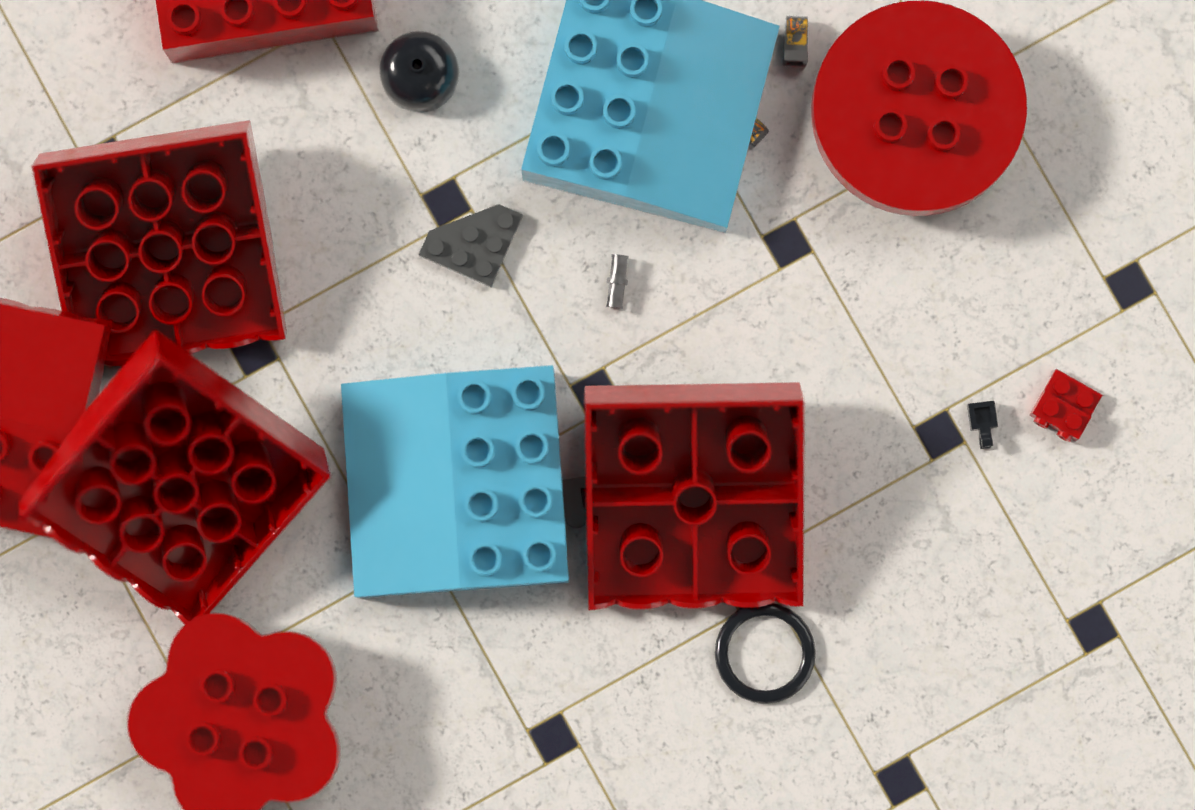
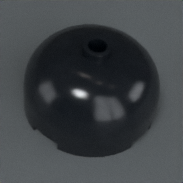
(423, 87)

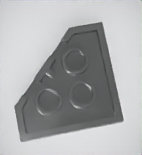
(474, 243)

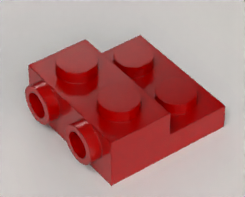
(1065, 406)

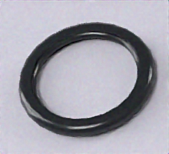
(793, 685)

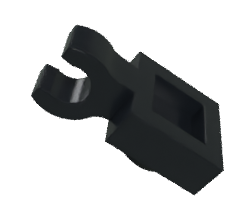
(983, 418)

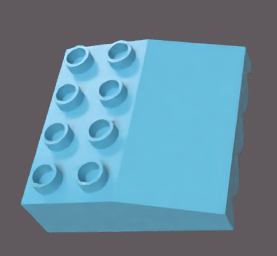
(651, 106)
(454, 482)

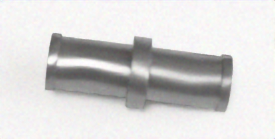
(617, 281)

